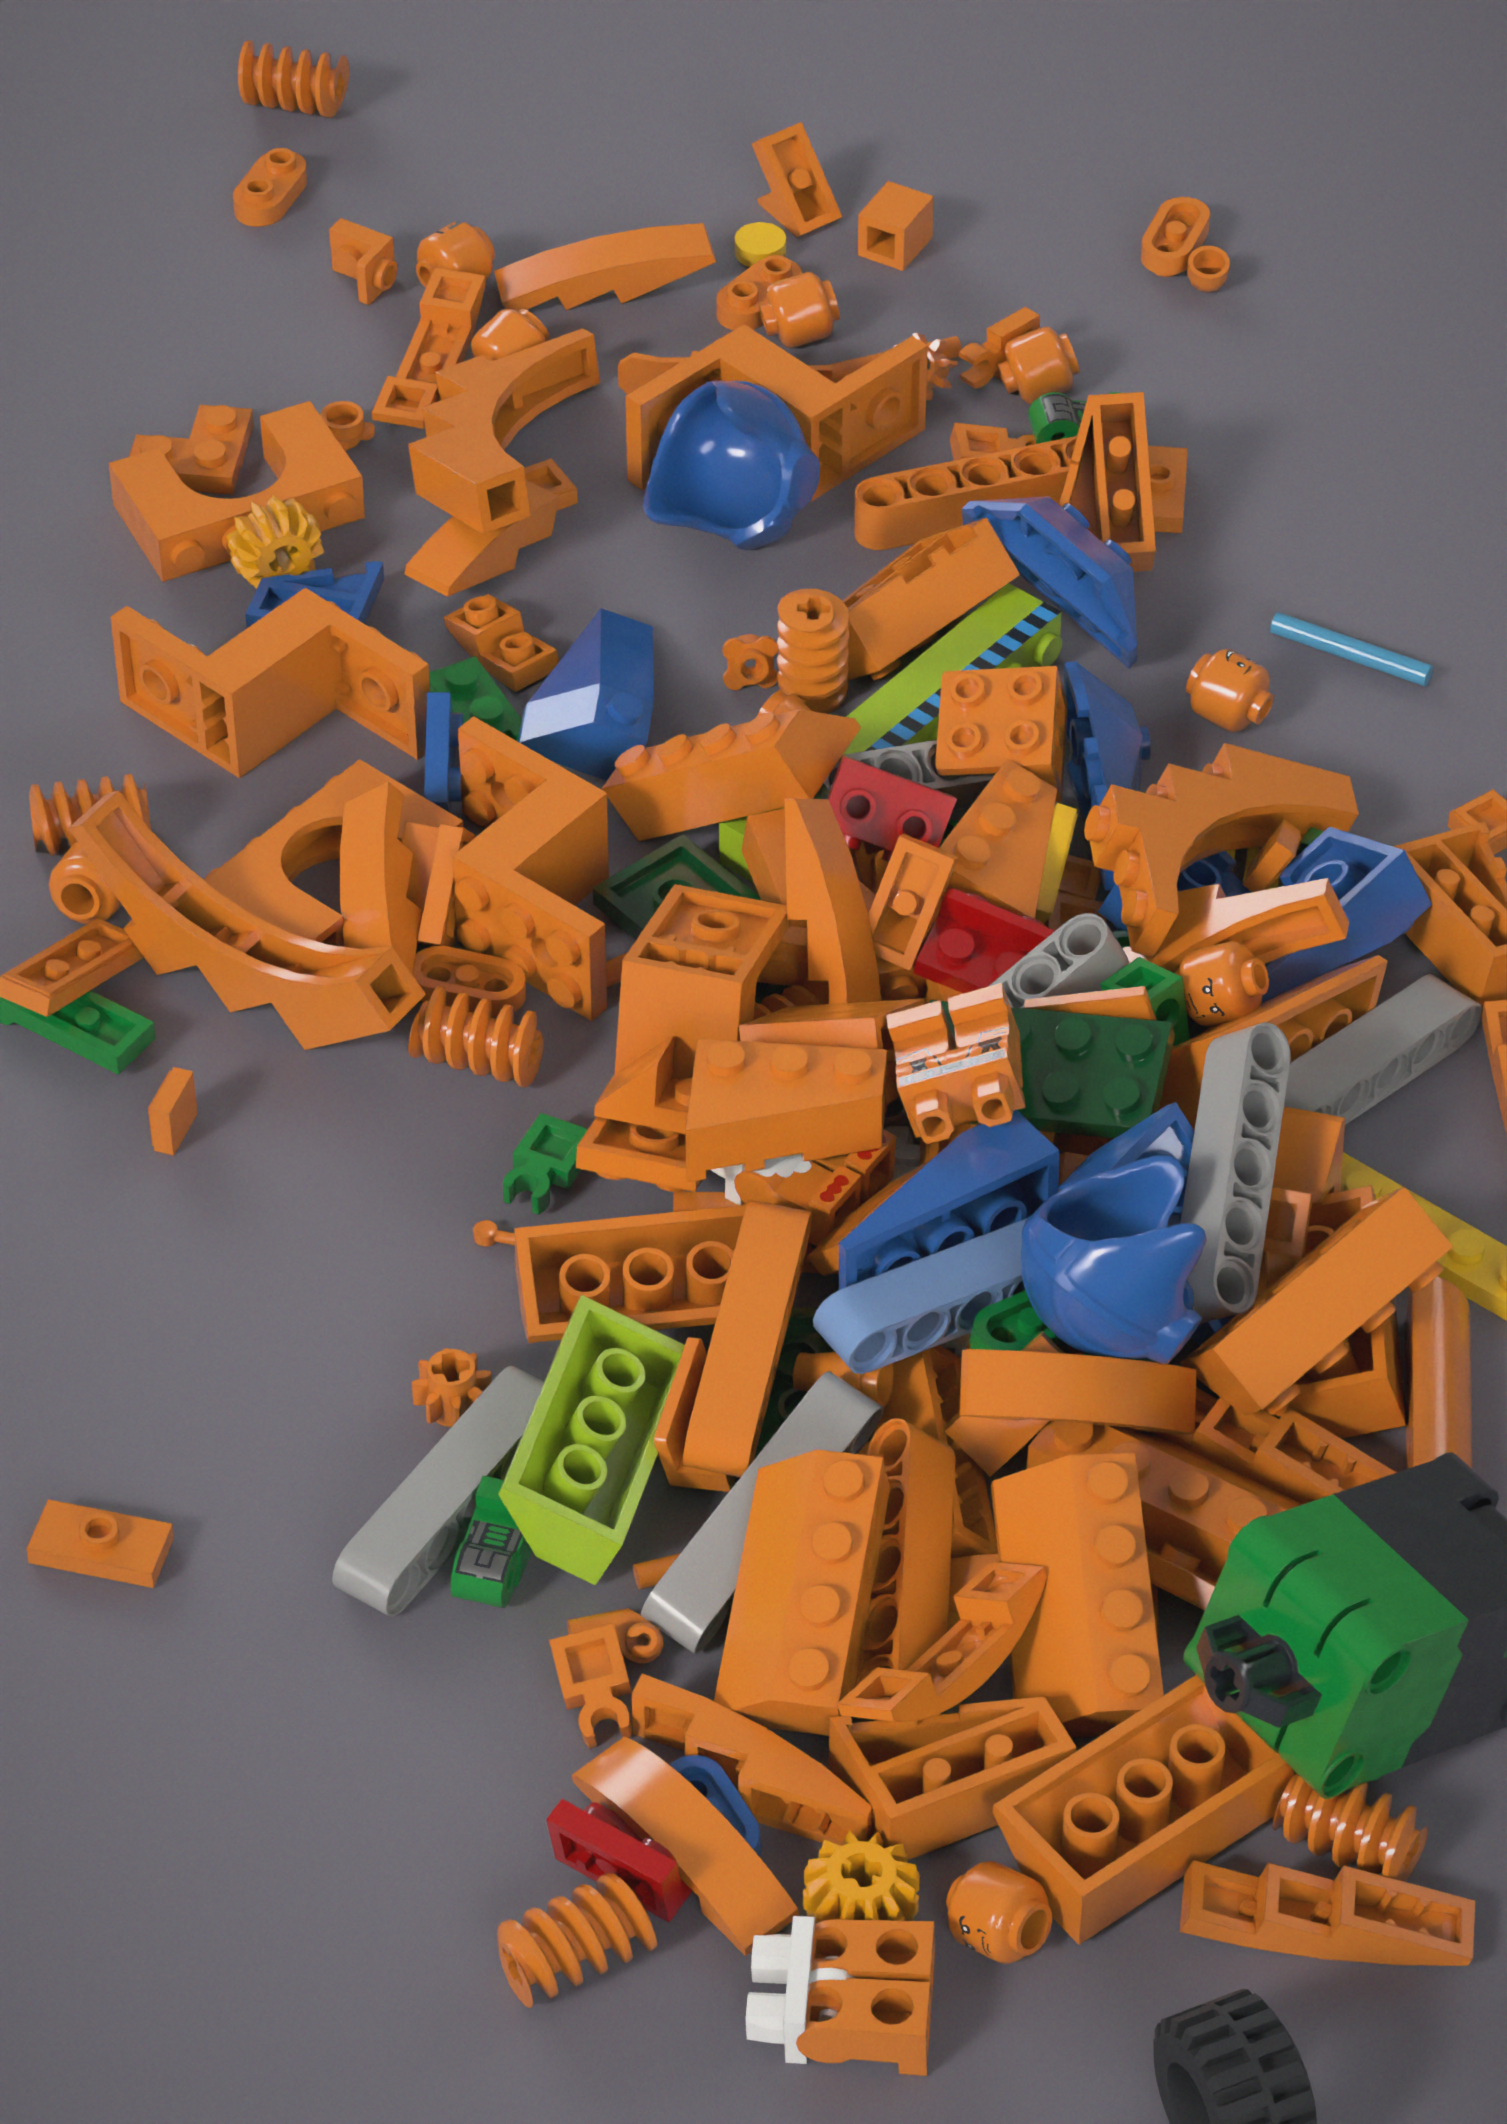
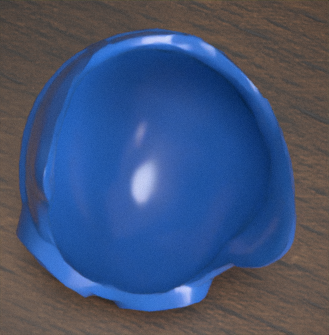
(732, 465)
(1109, 1266)

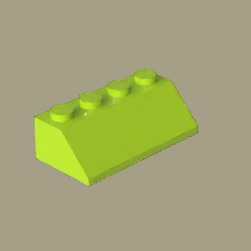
(591, 1439)

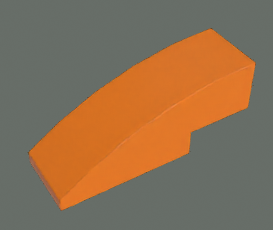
(463, 557)

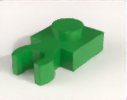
(544, 1159)

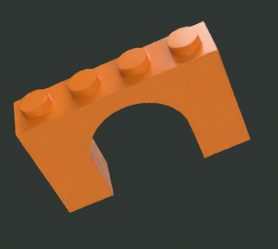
(189, 530)
(308, 835)

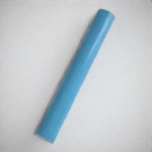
(1351, 649)

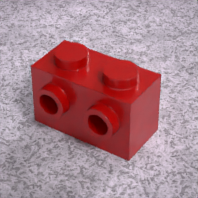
(882, 806)

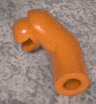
(637, 1637)

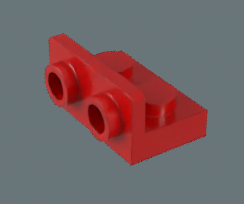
(975, 942)
(601, 1843)

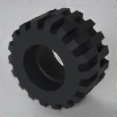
(1231, 2065)

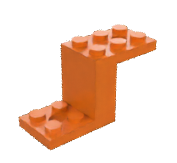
(841, 422)
(271, 682)
(532, 867)
(688, 980)

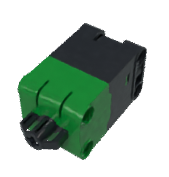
(1364, 1625)

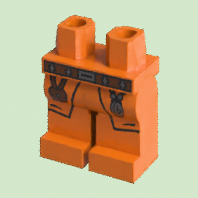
(961, 1080)

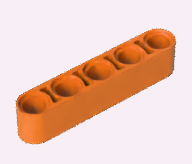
(929, 499)
(747, 1339)
(915, 1549)

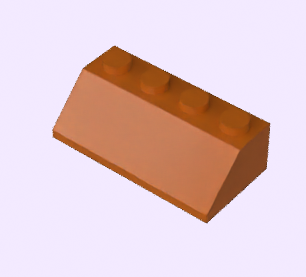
(727, 771)
(1303, 1014)
(647, 1267)
(1320, 1304)
(1366, 1385)
(1181, 1492)
(804, 1589)
(1095, 1622)
(1141, 1807)

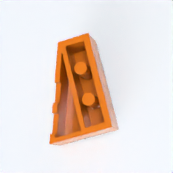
(1112, 475)
(922, 594)
(1004, 840)
(1468, 913)
(781, 1102)
(945, 1772)

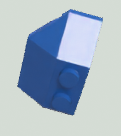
(1068, 566)

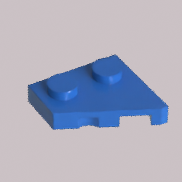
(351, 593)
(442, 738)

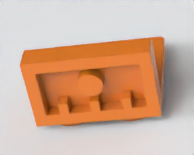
(1000, 717)

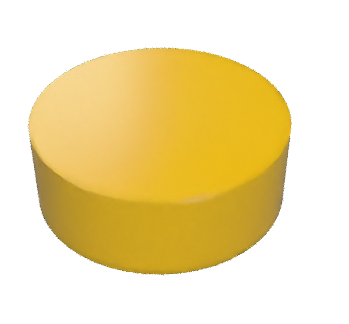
(758, 241)

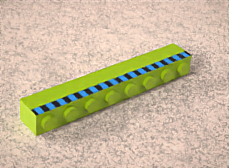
(1001, 633)

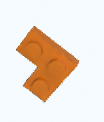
(213, 452)

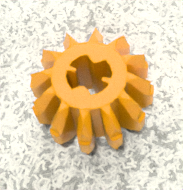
(274, 541)
(861, 1882)

